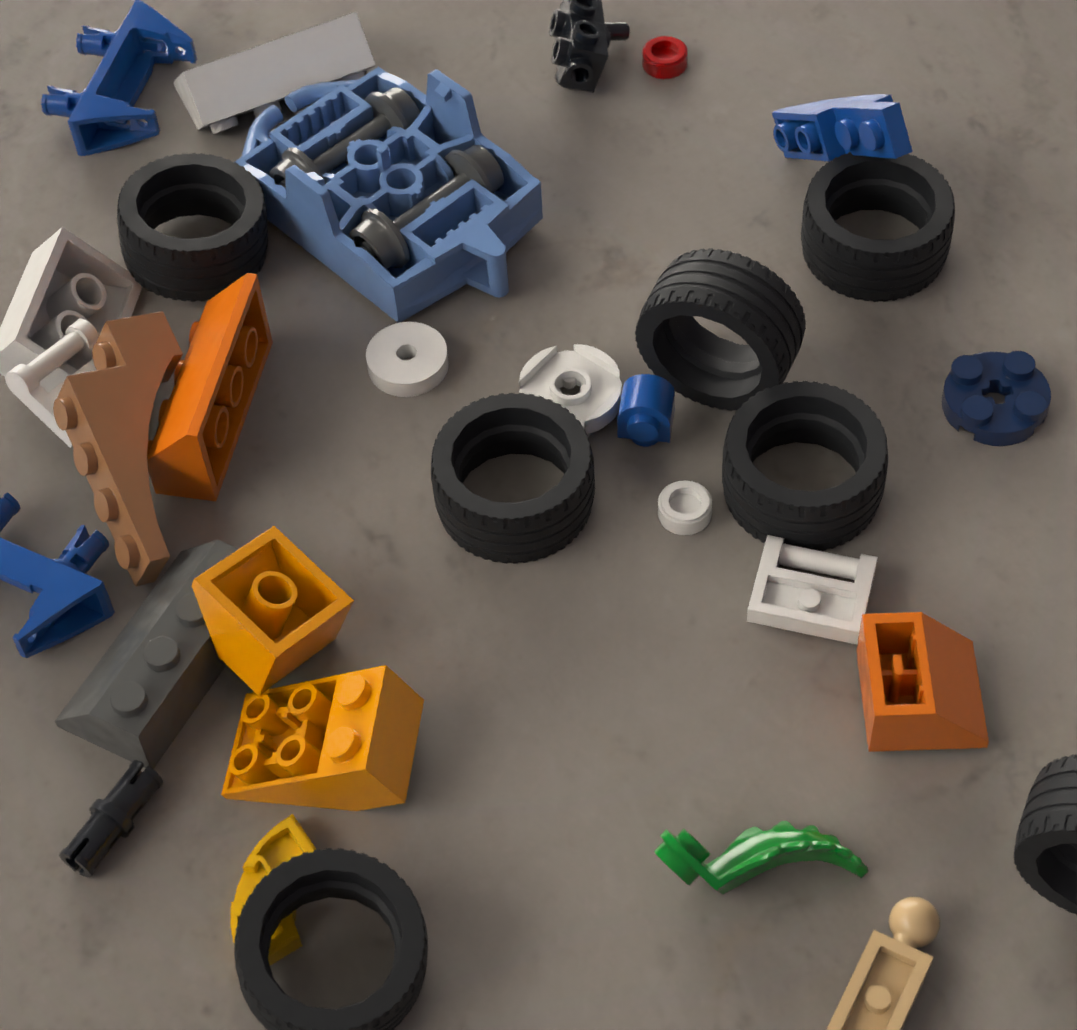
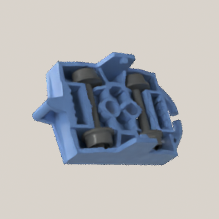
(416, 203)

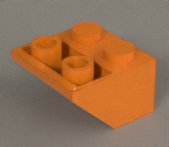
(918, 685)

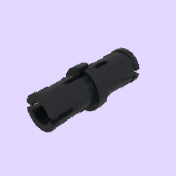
(111, 818)

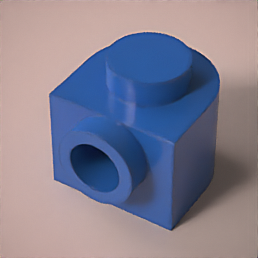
(646, 410)

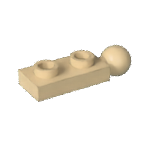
(890, 971)

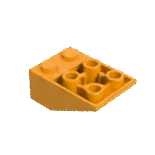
(327, 742)

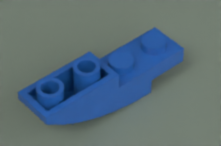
(842, 125)

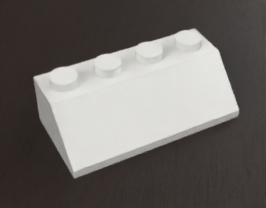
(270, 71)

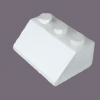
(58, 287)

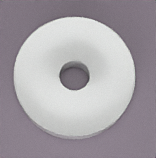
(411, 376)

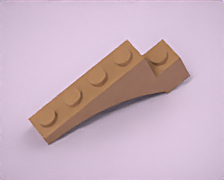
(109, 429)

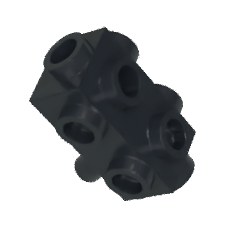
(582, 42)

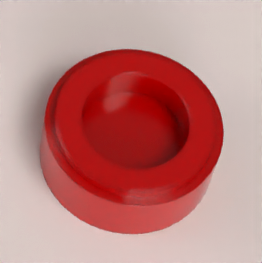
(664, 57)

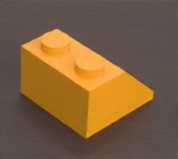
(269, 609)

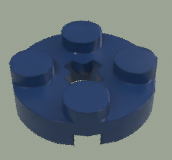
(1004, 373)

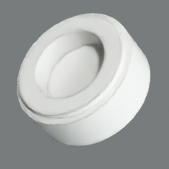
(685, 507)

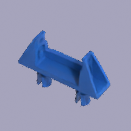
(102, 110)
(67, 596)

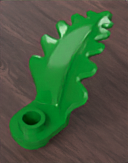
(753, 854)

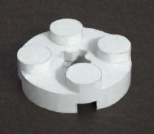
(584, 367)

